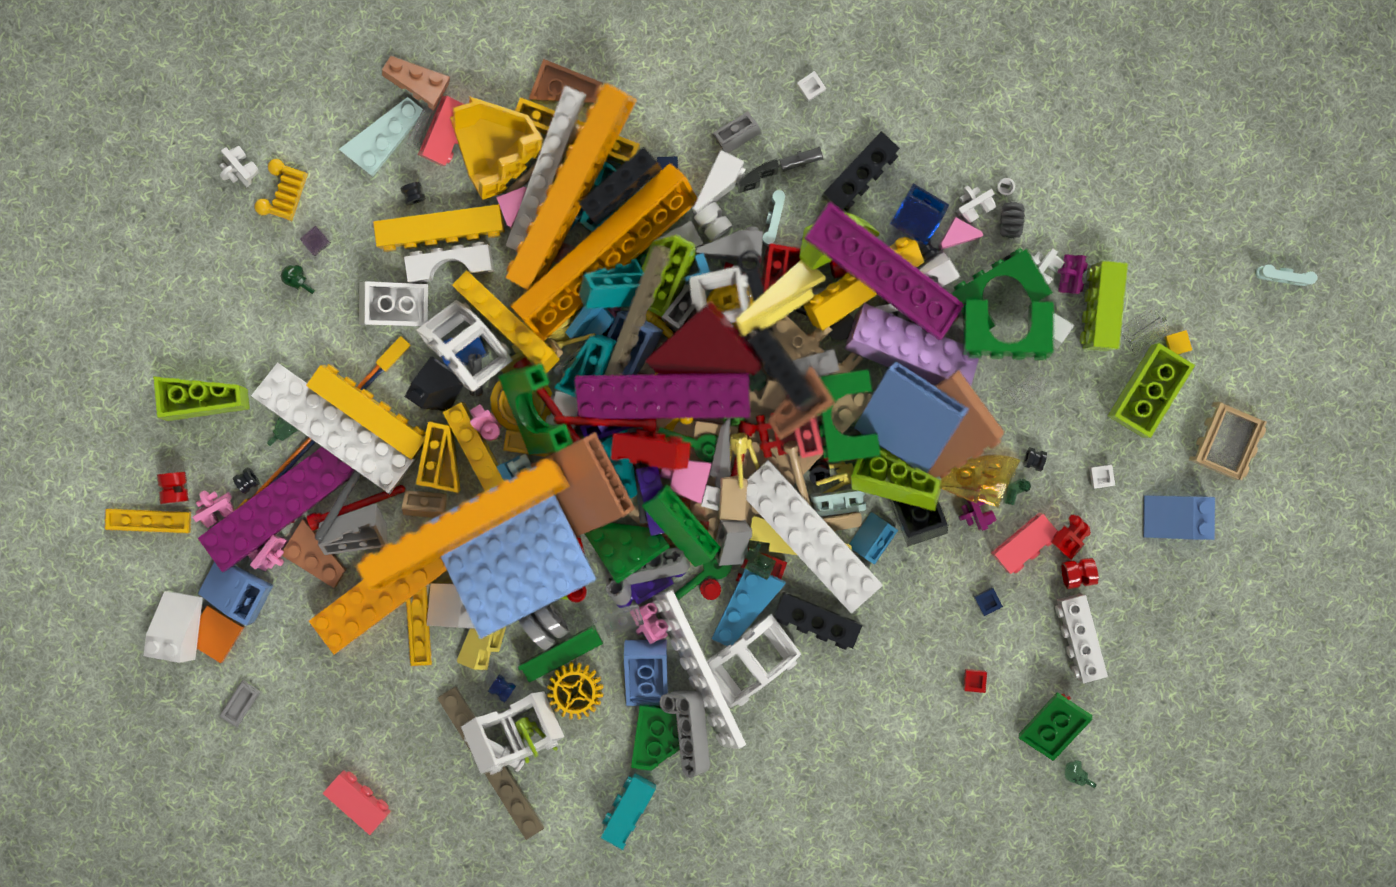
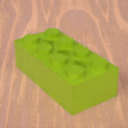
(1105, 313)
(1164, 389)

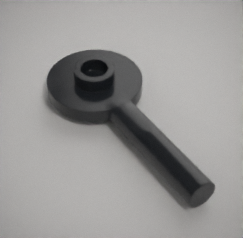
(840, 329)

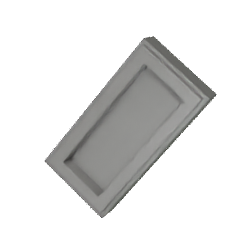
(240, 703)

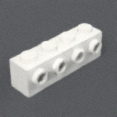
(1081, 637)

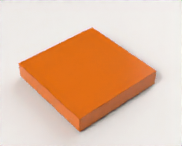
(217, 633)

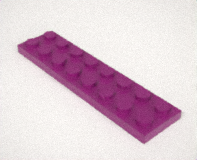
(884, 271)
(663, 396)
(275, 508)

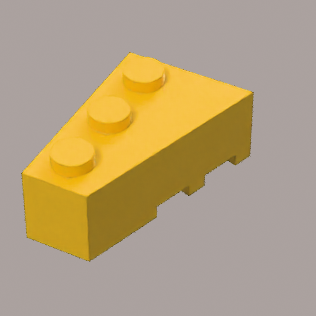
(438, 459)

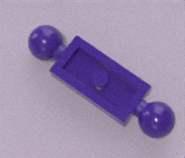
(645, 590)

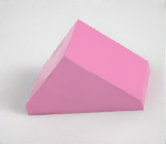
(510, 205)
(959, 233)

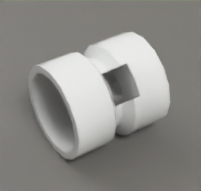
(713, 221)

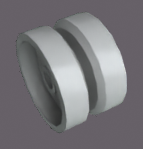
(543, 625)

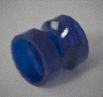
(502, 688)

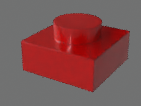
(975, 681)

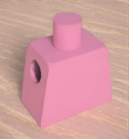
(689, 481)

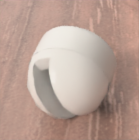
(1005, 191)

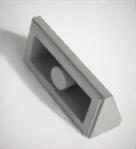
(737, 132)

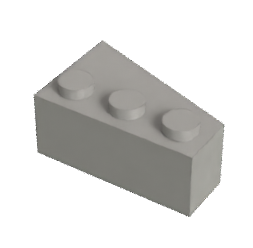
(355, 531)

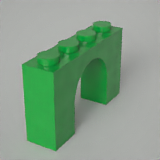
(1019, 266)
(980, 342)
(536, 433)
(840, 446)

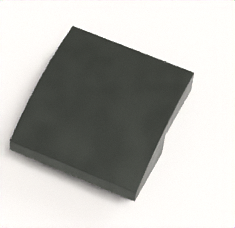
(753, 178)

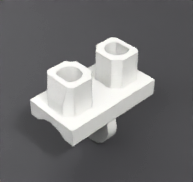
(232, 159)
(967, 210)
(1050, 261)

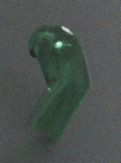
(1016, 488)

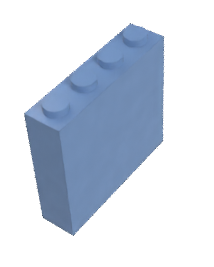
(911, 417)

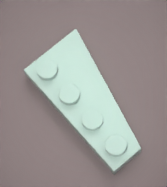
(381, 138)

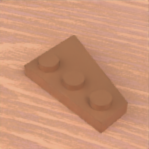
(553, 79)
(418, 80)
(788, 418)
(306, 553)

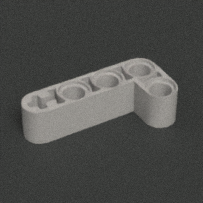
(671, 563)
(691, 729)

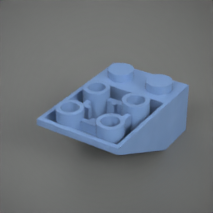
(236, 593)

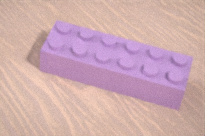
(893, 339)

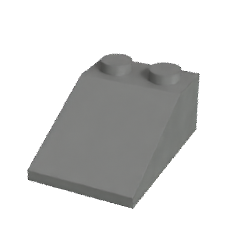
(734, 245)

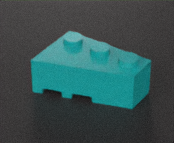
(590, 361)
(627, 810)

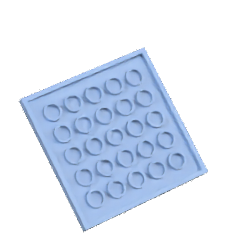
(517, 566)

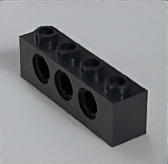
(879, 145)
(620, 186)
(784, 370)
(844, 639)

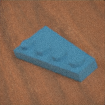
(745, 604)

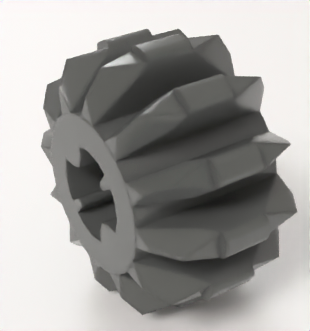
(1012, 220)

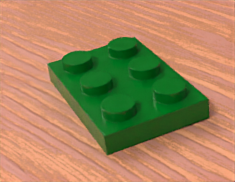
(1055, 726)

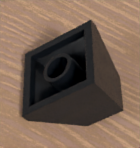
(434, 386)

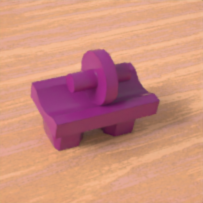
(1072, 274)
(982, 519)

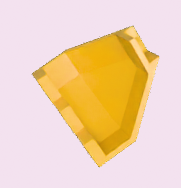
(494, 144)

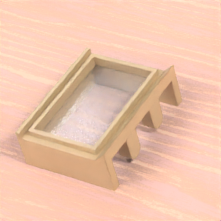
(1229, 441)

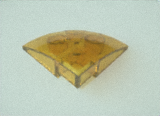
(982, 478)

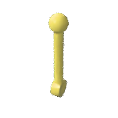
(561, 344)

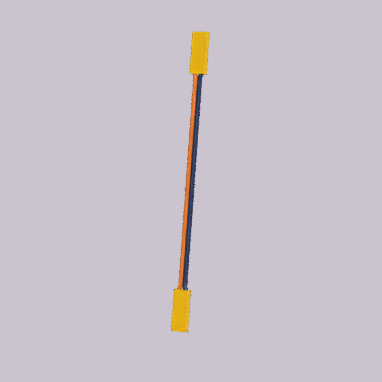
(393, 353)

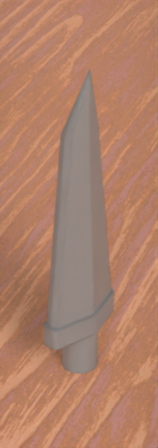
(721, 460)

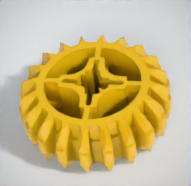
(583, 674)

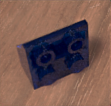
(919, 214)

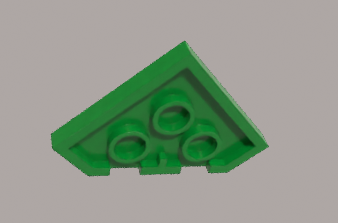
(625, 547)
(654, 738)

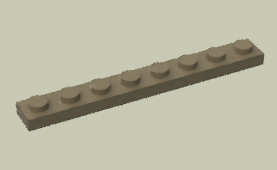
(636, 316)
(502, 781)

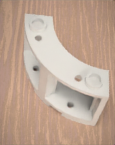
(717, 279)
(446, 321)
(779, 639)
(481, 747)

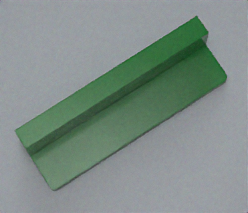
(681, 526)
(561, 653)

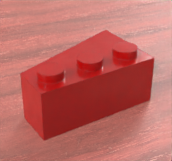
(777, 262)
(651, 449)

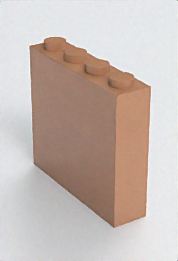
(973, 434)
(594, 489)

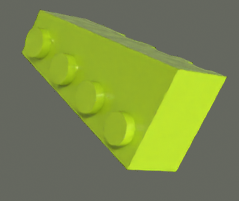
(190, 399)
(896, 481)

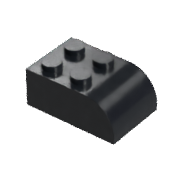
(919, 523)

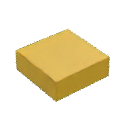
(1178, 342)

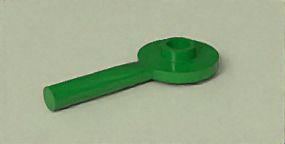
(704, 445)
(711, 570)

